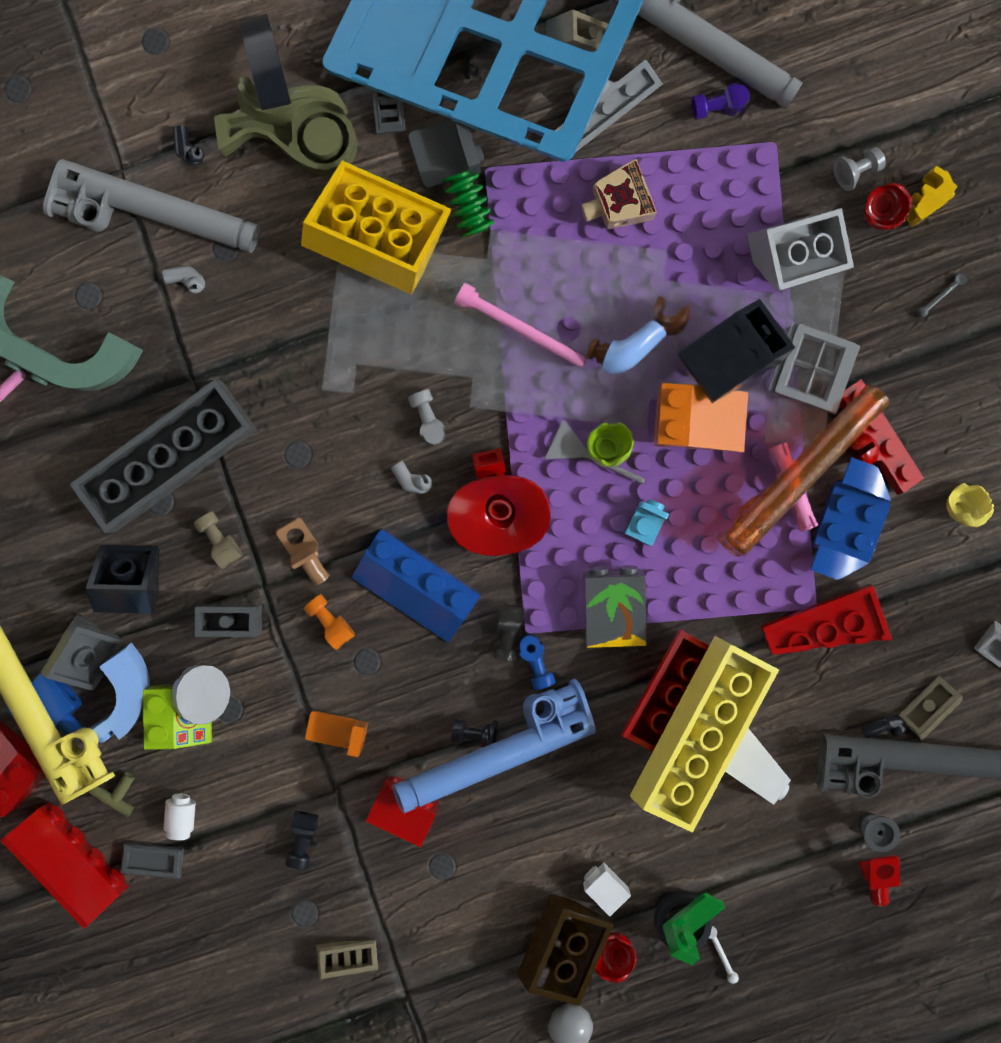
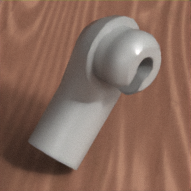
(411, 482)

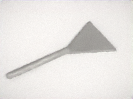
(568, 445)

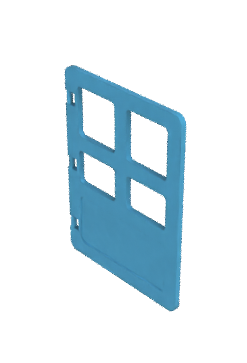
(411, 39)

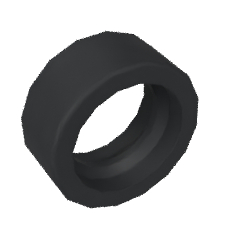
(669, 902)

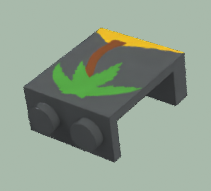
(615, 607)

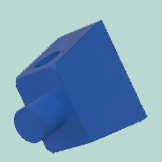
(59, 702)

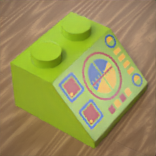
(164, 726)

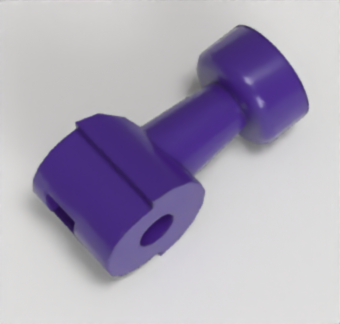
(730, 102)

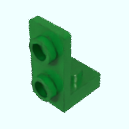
(683, 924)

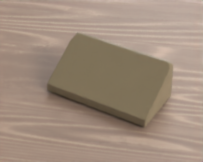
(930, 708)

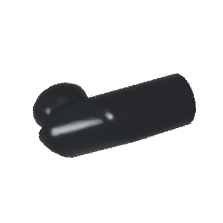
(878, 725)

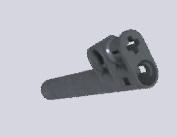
(872, 755)

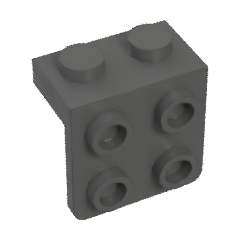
(444, 151)

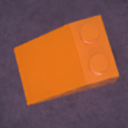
(692, 422)

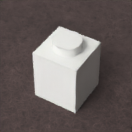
(606, 888)

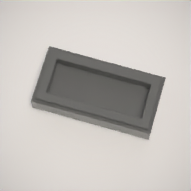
(152, 860)

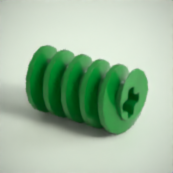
(468, 203)

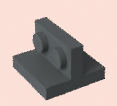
(81, 653)

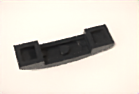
(264, 62)

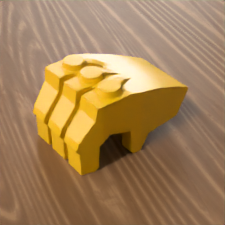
(936, 193)

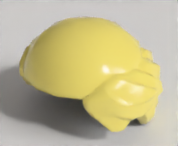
(970, 505)

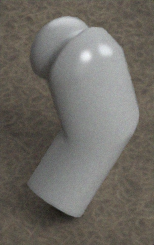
(186, 275)

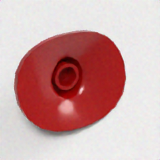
(499, 515)

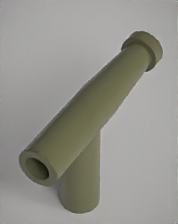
(115, 798)

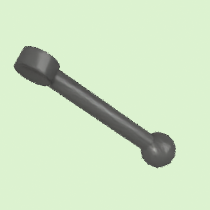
(958, 280)

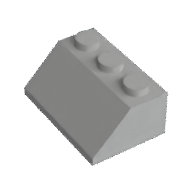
(802, 249)

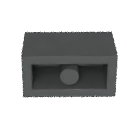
(228, 620)

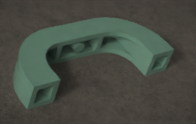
(103, 370)

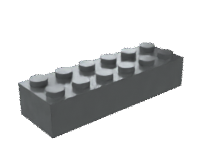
(163, 457)

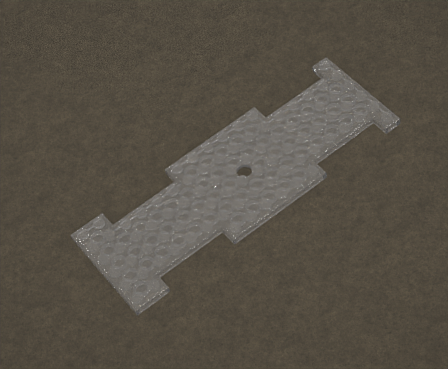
(551, 279)

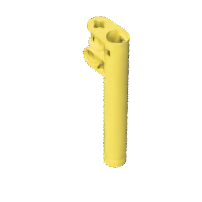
(63, 763)

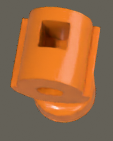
(336, 629)

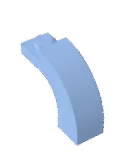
(129, 677)

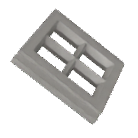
(839, 376)

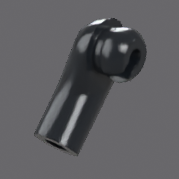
(184, 149)

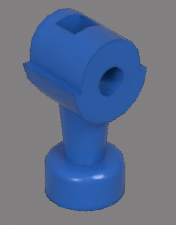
(532, 651)

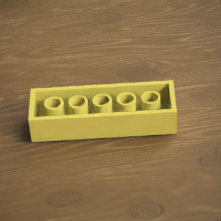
(703, 734)

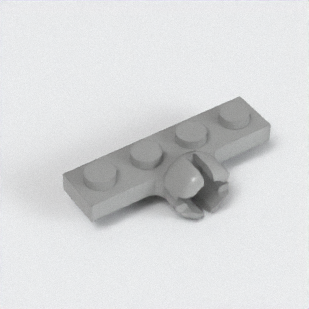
(618, 99)

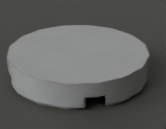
(200, 694)

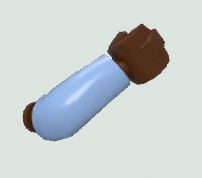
(625, 354)

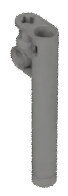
(721, 49)
(104, 192)

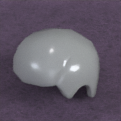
(570, 1024)

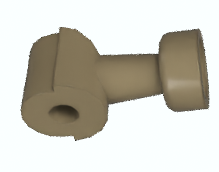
(224, 549)

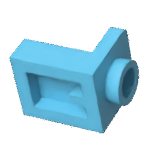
(647, 521)

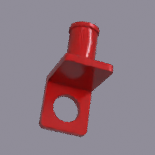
(881, 877)

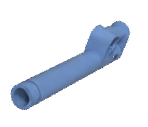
(545, 734)

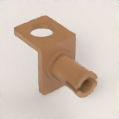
(305, 552)

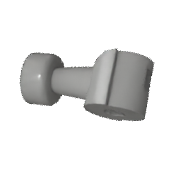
(431, 428)

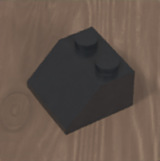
(124, 579)

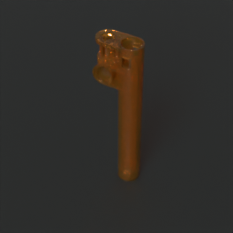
(767, 508)

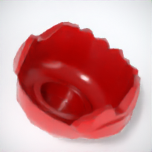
(888, 206)
(617, 959)

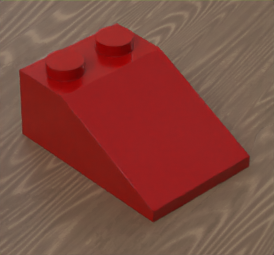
(18, 771)

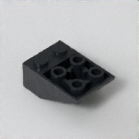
(736, 351)

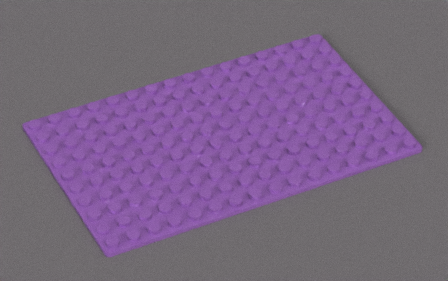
(702, 219)

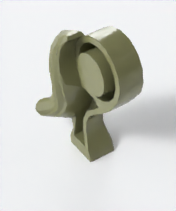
(307, 130)

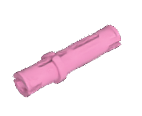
(802, 508)

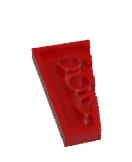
(834, 622)

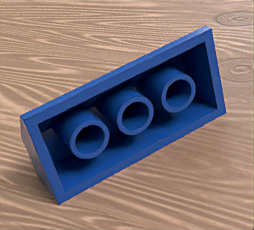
(415, 585)

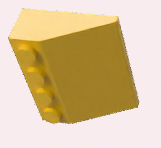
(374, 227)

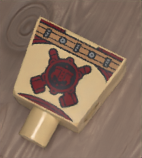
(621, 198)

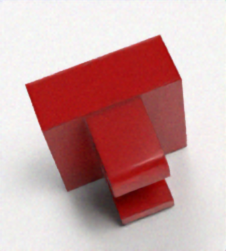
(489, 463)

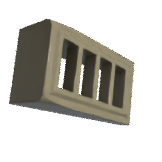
(347, 969)

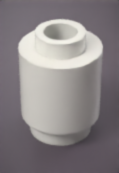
(179, 816)

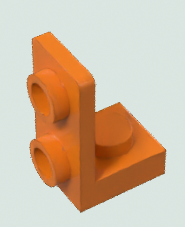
(337, 731)

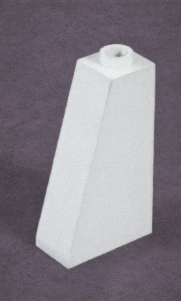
(758, 770)

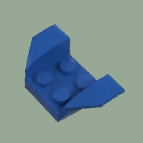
(851, 521)

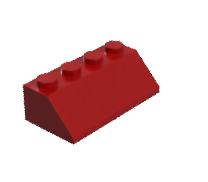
(665, 690)
(65, 863)

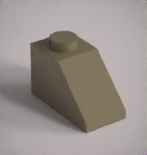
(577, 30)

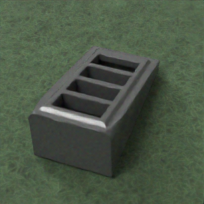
(388, 127)

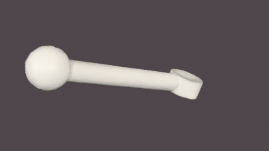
(732, 977)

